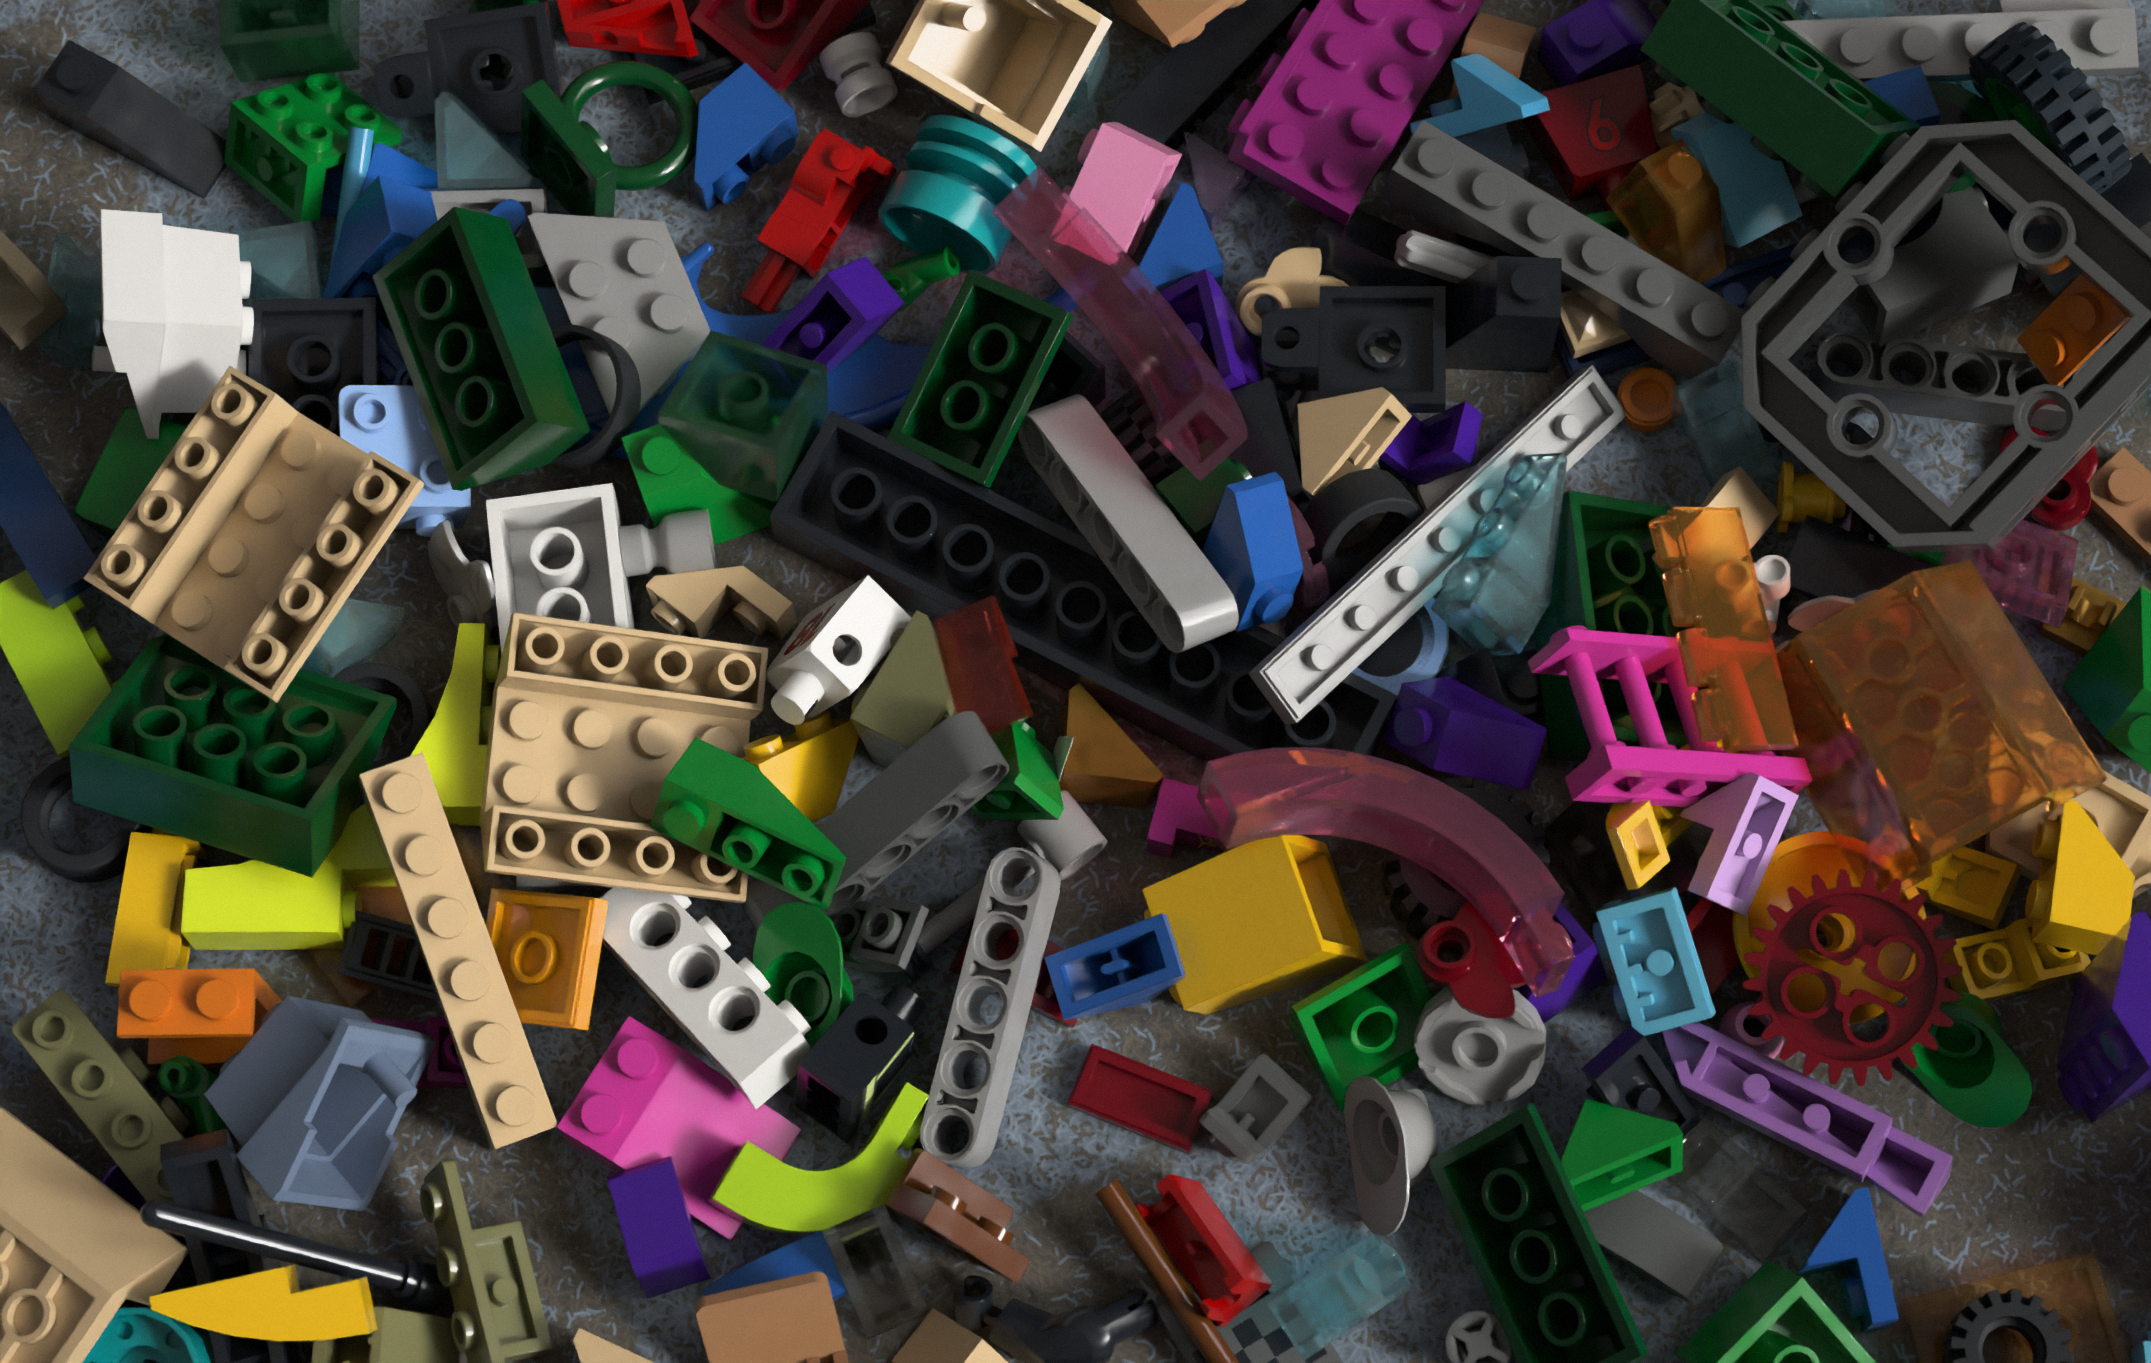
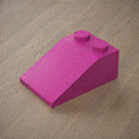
(663, 1102)

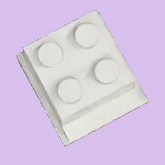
(170, 311)

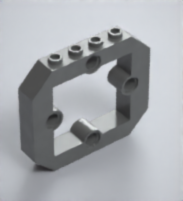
(1913, 179)

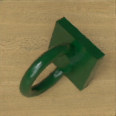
(573, 154)

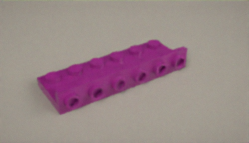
(1344, 95)

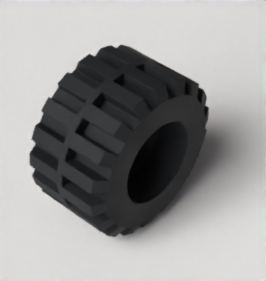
(1419, 895)

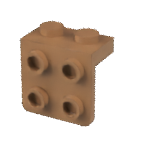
(773, 1323)

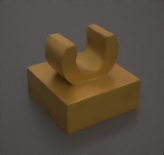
(2086, 618)

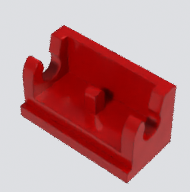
(1205, 1248)

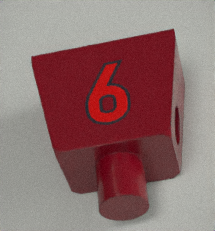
(1595, 132)

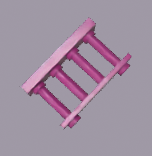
(1655, 769)

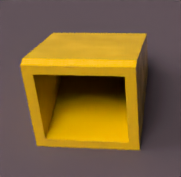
(1256, 922)

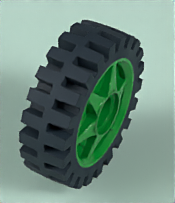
(2042, 91)

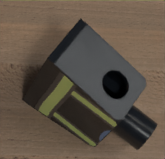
(858, 1060)

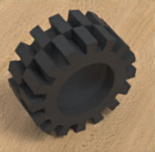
(1135, 430)
(2012, 1312)

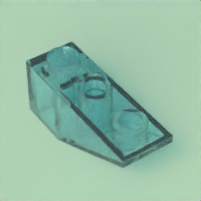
(1509, 565)

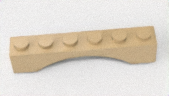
(457, 951)

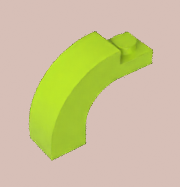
(799, 1201)

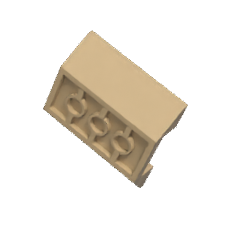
(253, 534)
(583, 744)
(67, 1252)

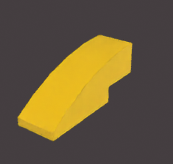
(273, 1307)

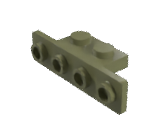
(104, 1090)
(488, 1277)

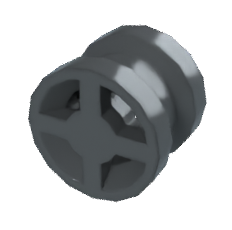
(1482, 1338)

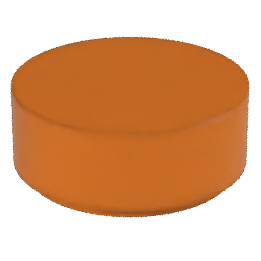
(1646, 399)

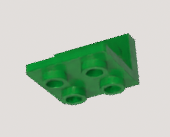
(293, 134)

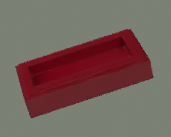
(1140, 1099)

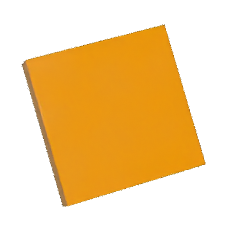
(548, 953)

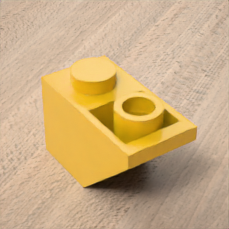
(808, 763)
(2081, 884)

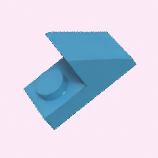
(1486, 98)

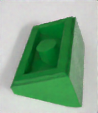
(124, 471)

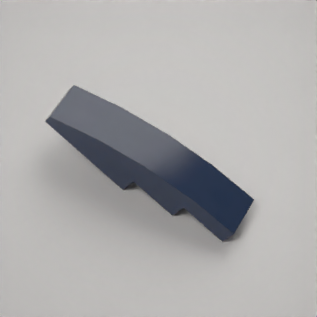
(39, 521)

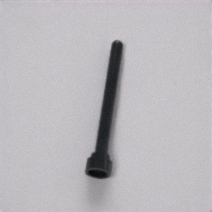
(410, 1280)

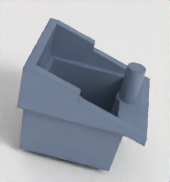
(319, 1101)

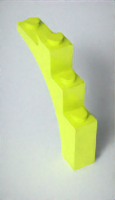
(283, 910)

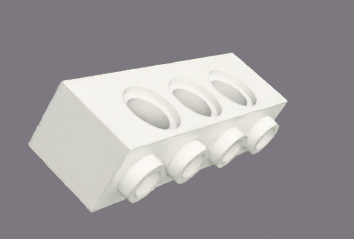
(753, 1058)

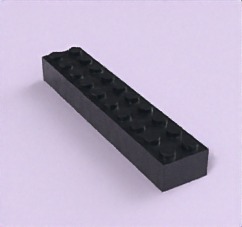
(951, 542)

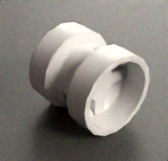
(857, 70)

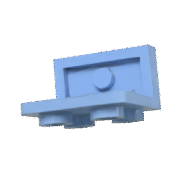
(395, 427)

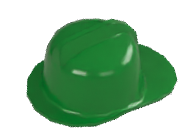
(804, 964)
(1974, 1067)

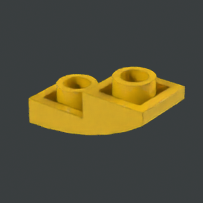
(2009, 963)

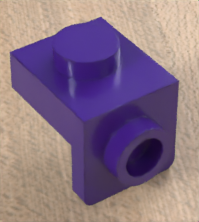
(1435, 445)

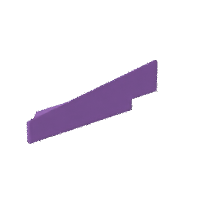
(1806, 1115)

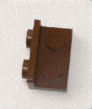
(957, 1214)

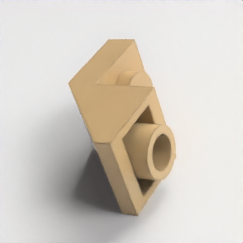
(700, 599)

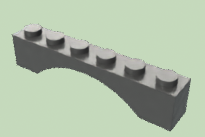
(1477, 198)

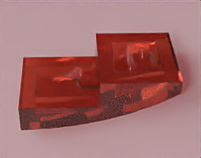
(980, 665)

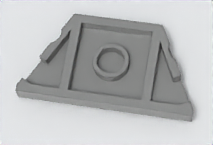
(627, 286)

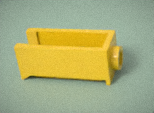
(152, 904)

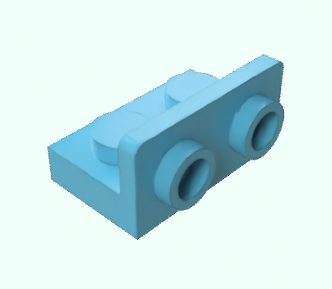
(1653, 962)

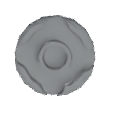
(1478, 1055)

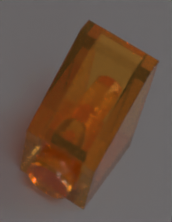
(1674, 212)

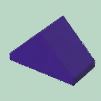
(657, 1227)

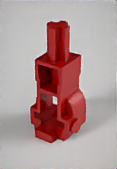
(813, 214)

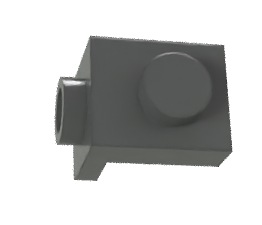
(1255, 1111)

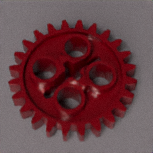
(1876, 921)

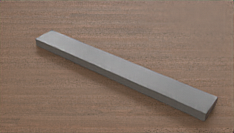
(1416, 561)

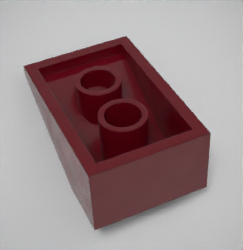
(775, 35)

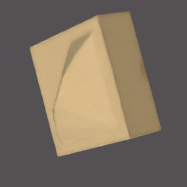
(1586, 326)

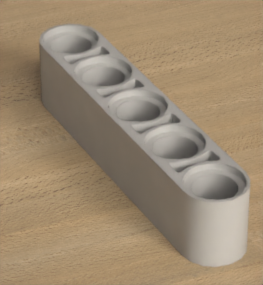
(1127, 523)
(981, 976)

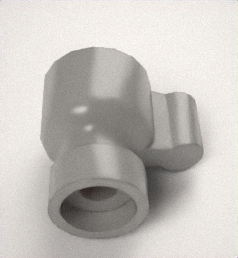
(678, 544)

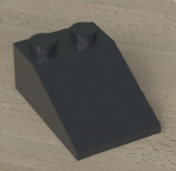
(314, 350)

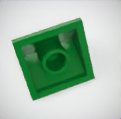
(1363, 1023)

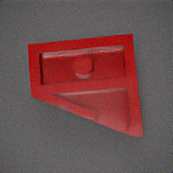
(629, 26)

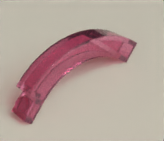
(1179, 381)
(1409, 814)

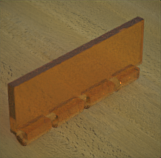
(1731, 632)

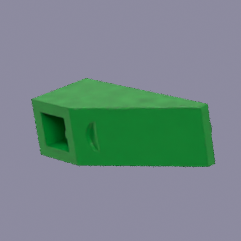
(746, 822)

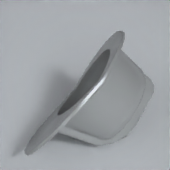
(1389, 1148)

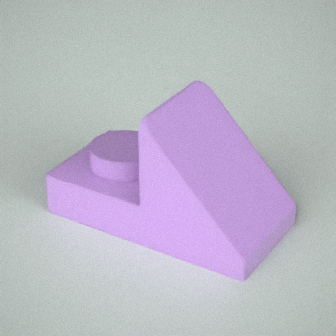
(1745, 830)

